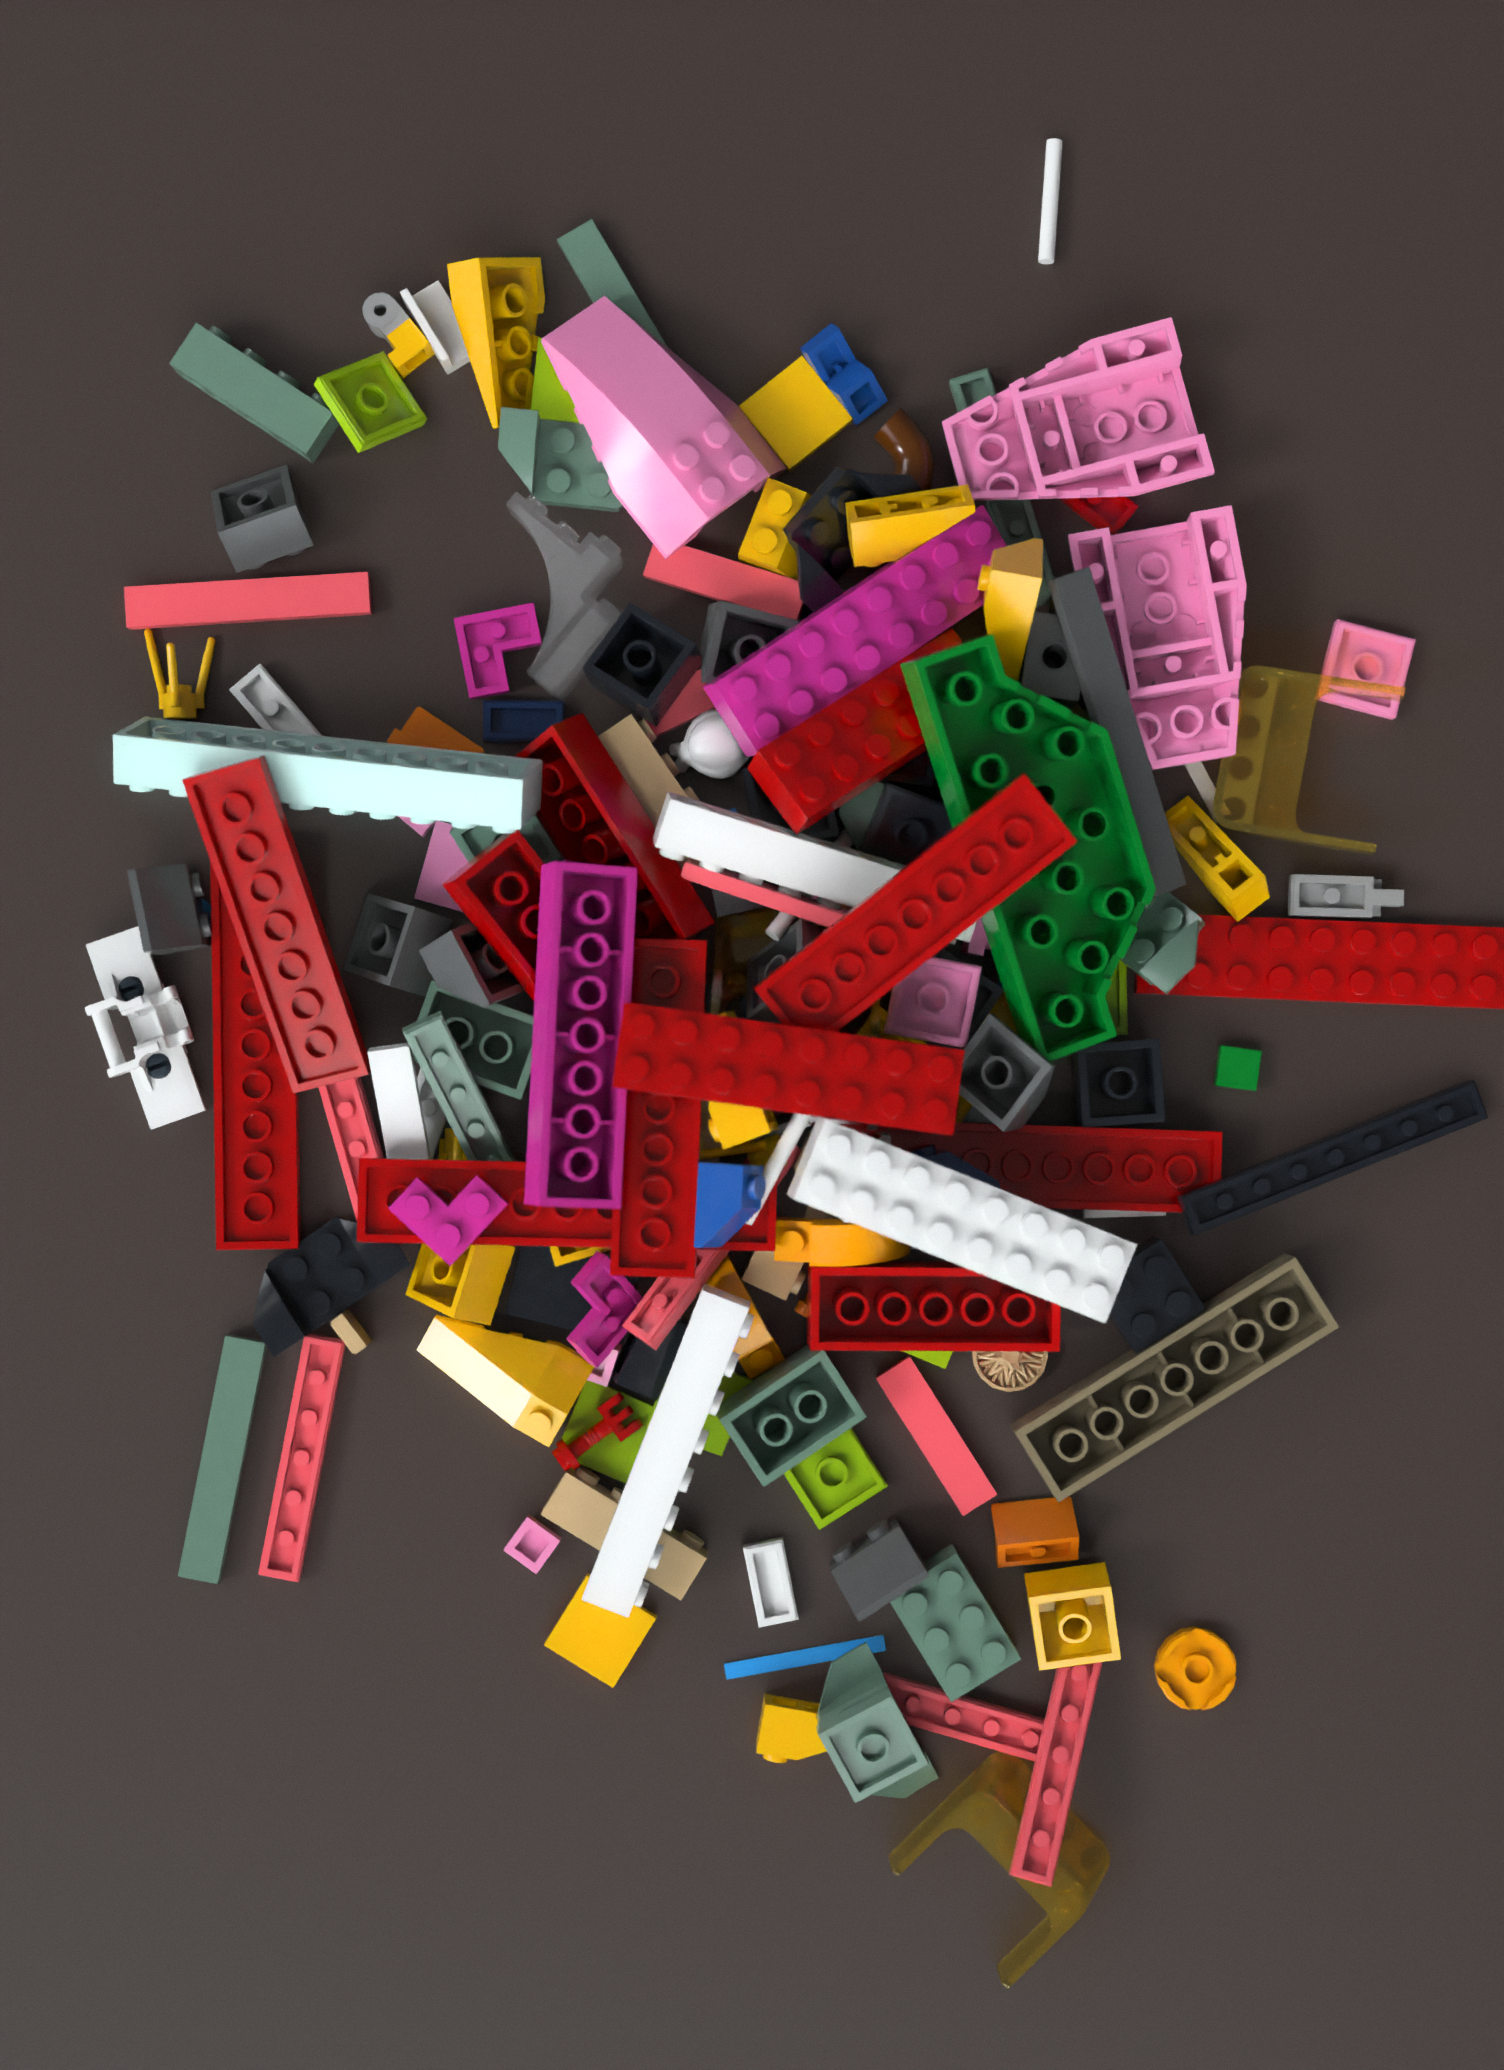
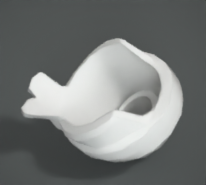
(709, 748)

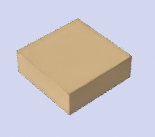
(351, 1332)

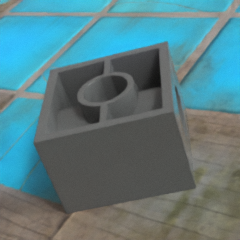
(1048, 640)

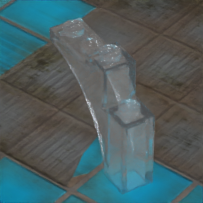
(576, 579)

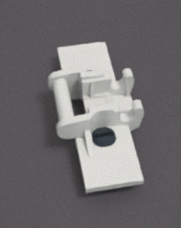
(158, 1022)

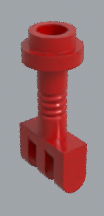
(611, 1422)

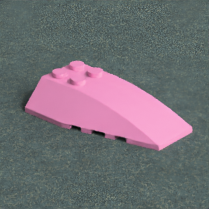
(1085, 425)
(658, 426)
(1176, 629)

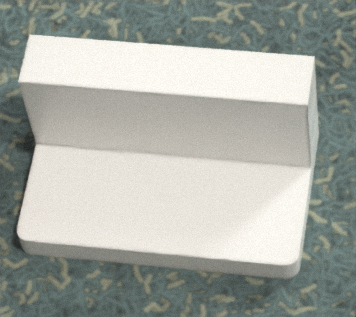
(437, 322)

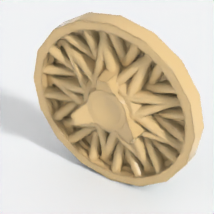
(1009, 1369)

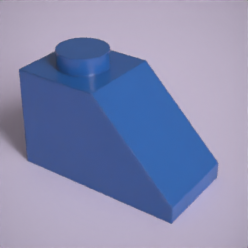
(725, 1200)

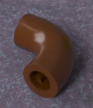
(907, 448)

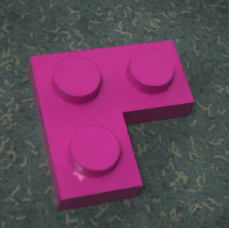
(484, 640)
(445, 1226)
(611, 1302)

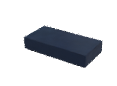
(519, 720)

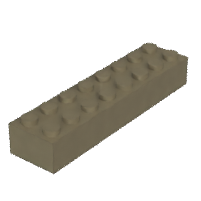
(1174, 1378)

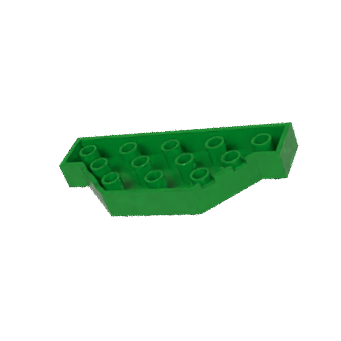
(1079, 914)

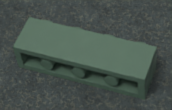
(255, 392)

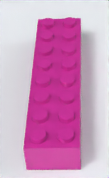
(856, 634)
(577, 1020)

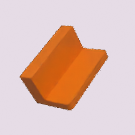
(429, 731)
(1035, 1532)

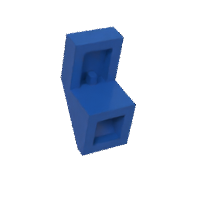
(843, 374)

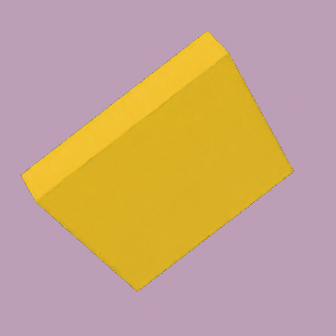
(796, 413)
(597, 1637)

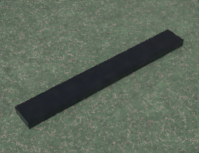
(1331, 1157)

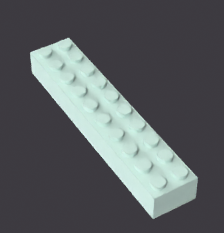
(338, 772)

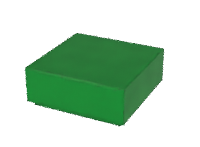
(1237, 1068)

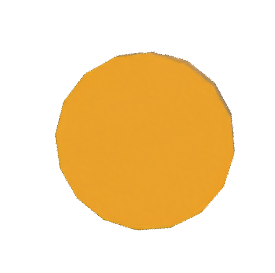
(1195, 1668)

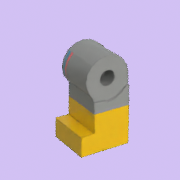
(391, 322)

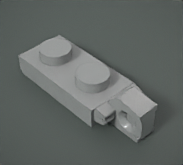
(1339, 896)

